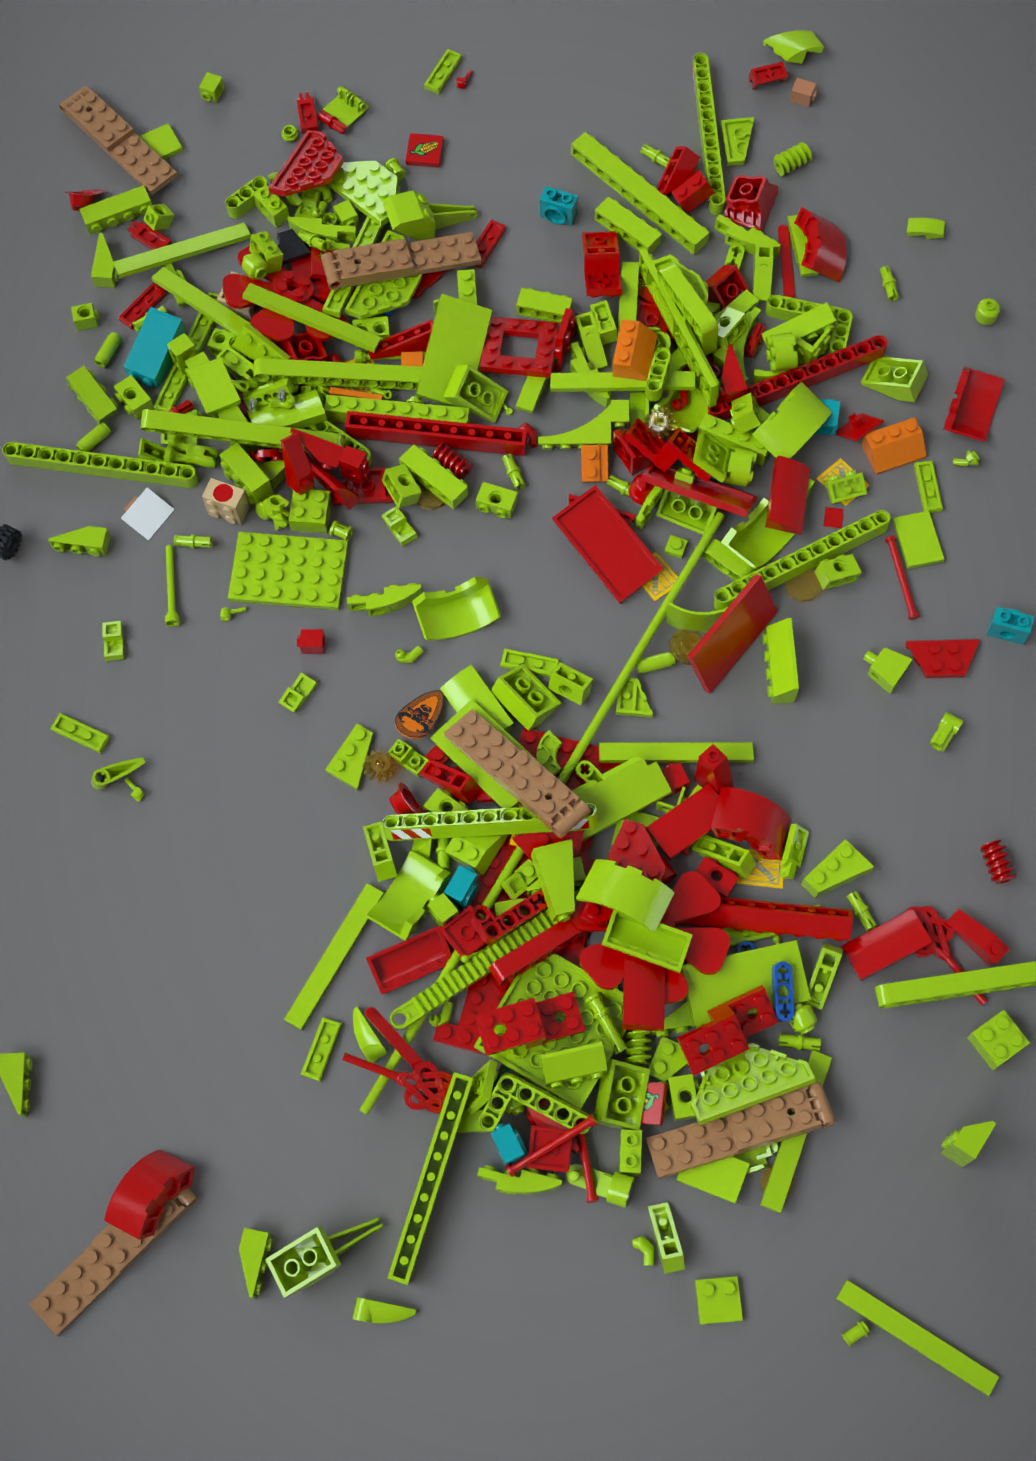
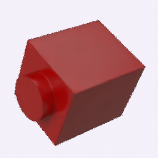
(311, 641)

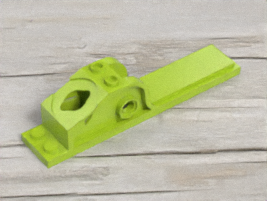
(677, 322)

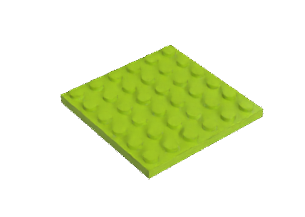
(544, 981)

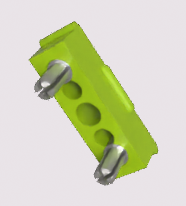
(259, 396)

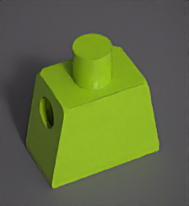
(887, 667)

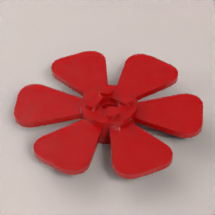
(290, 284)
(706, 951)

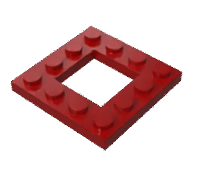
(540, 366)

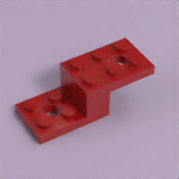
(601, 264)
(666, 452)
(529, 1023)
(727, 1030)

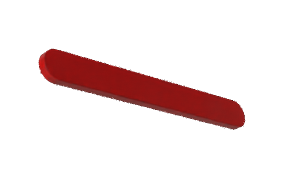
(786, 264)
(394, 1038)

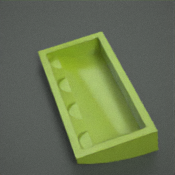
(306, 412)
(468, 686)
(663, 947)

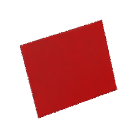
(833, 517)

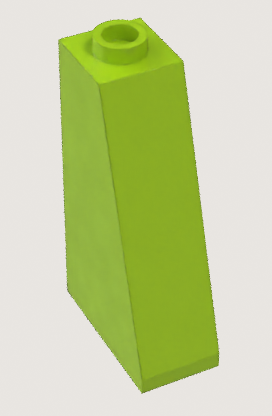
(556, 878)

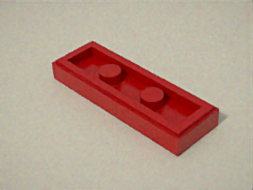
(489, 239)
(142, 304)

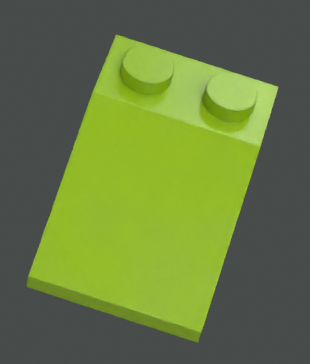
(896, 377)
(475, 391)
(475, 851)

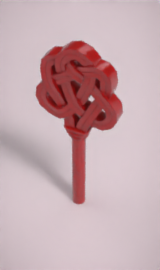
(944, 952)
(412, 1090)

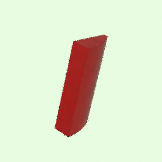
(332, 484)
(787, 495)
(886, 945)
(409, 960)
(643, 995)

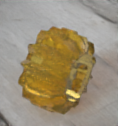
(658, 414)
(374, 770)

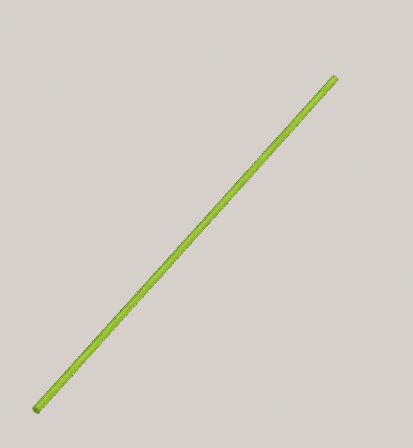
(563, 777)

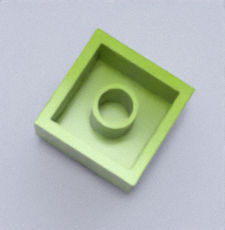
(310, 511)
(998, 1040)

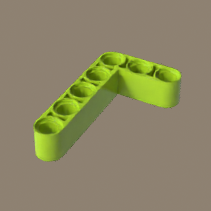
(691, 306)
(799, 307)
(532, 1102)

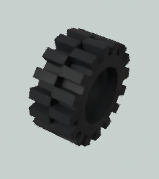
(9, 541)

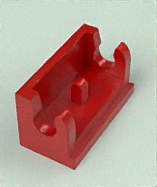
(768, 74)

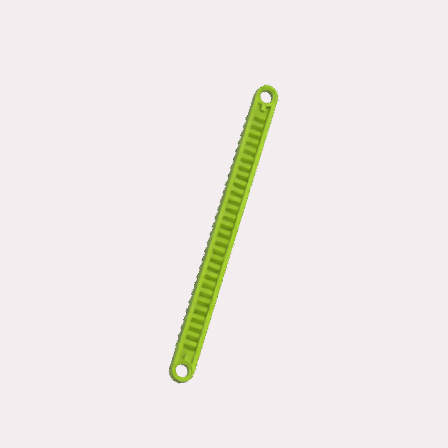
(470, 972)

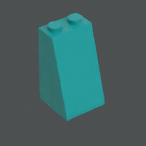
(149, 356)

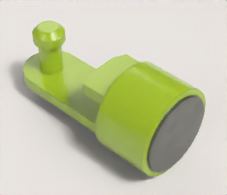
(616, 1187)

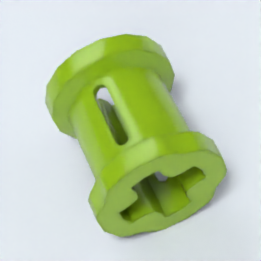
(394, 167)
(341, 531)

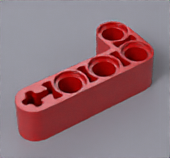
(513, 914)

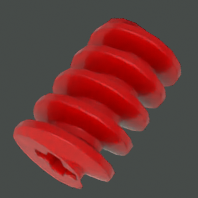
(448, 460)
(996, 861)

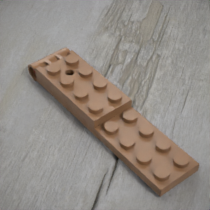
(118, 139)
(398, 259)
(518, 773)
(741, 1131)
(99, 1267)

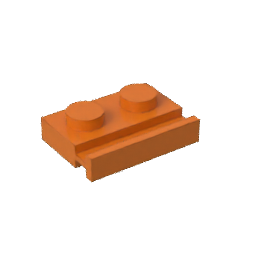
(594, 463)

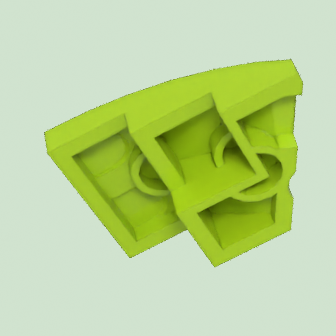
(794, 45)

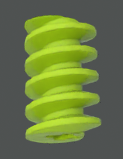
(792, 158)
(637, 1047)

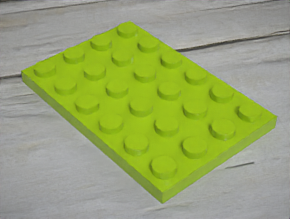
(288, 570)

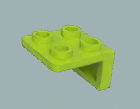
(807, 352)

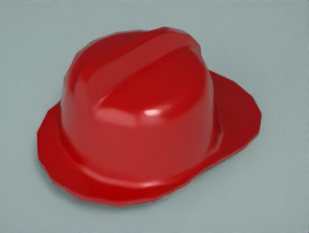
(82, 198)
(639, 490)
(404, 801)

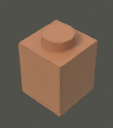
(803, 92)

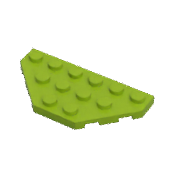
(366, 187)
(384, 295)
(747, 1081)

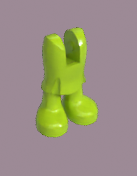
(195, 454)

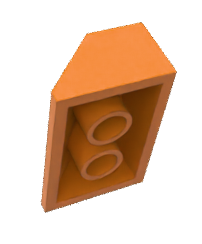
(634, 350)
(894, 445)

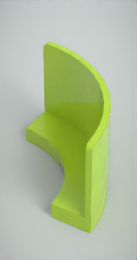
(692, 415)
(793, 424)
(754, 541)
(456, 612)
(691, 620)
(626, 892)
(409, 895)

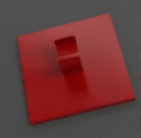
(858, 426)

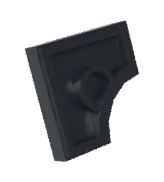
(291, 246)

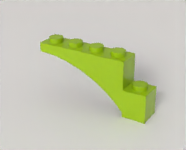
(738, 346)
(594, 432)

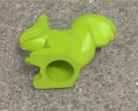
(273, 509)

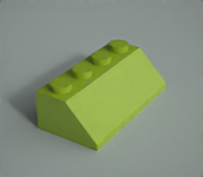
(781, 662)

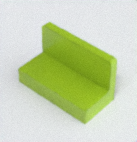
(638, 407)

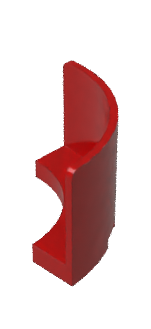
(825, 246)
(975, 404)
(751, 818)
(144, 1191)

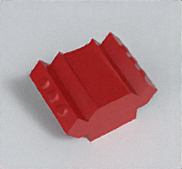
(750, 201)
(303, 347)

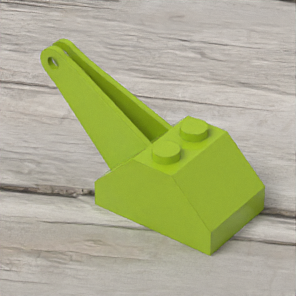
(418, 219)
(312, 1257)

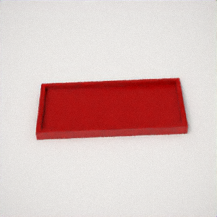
(706, 492)
(607, 544)
(732, 633)

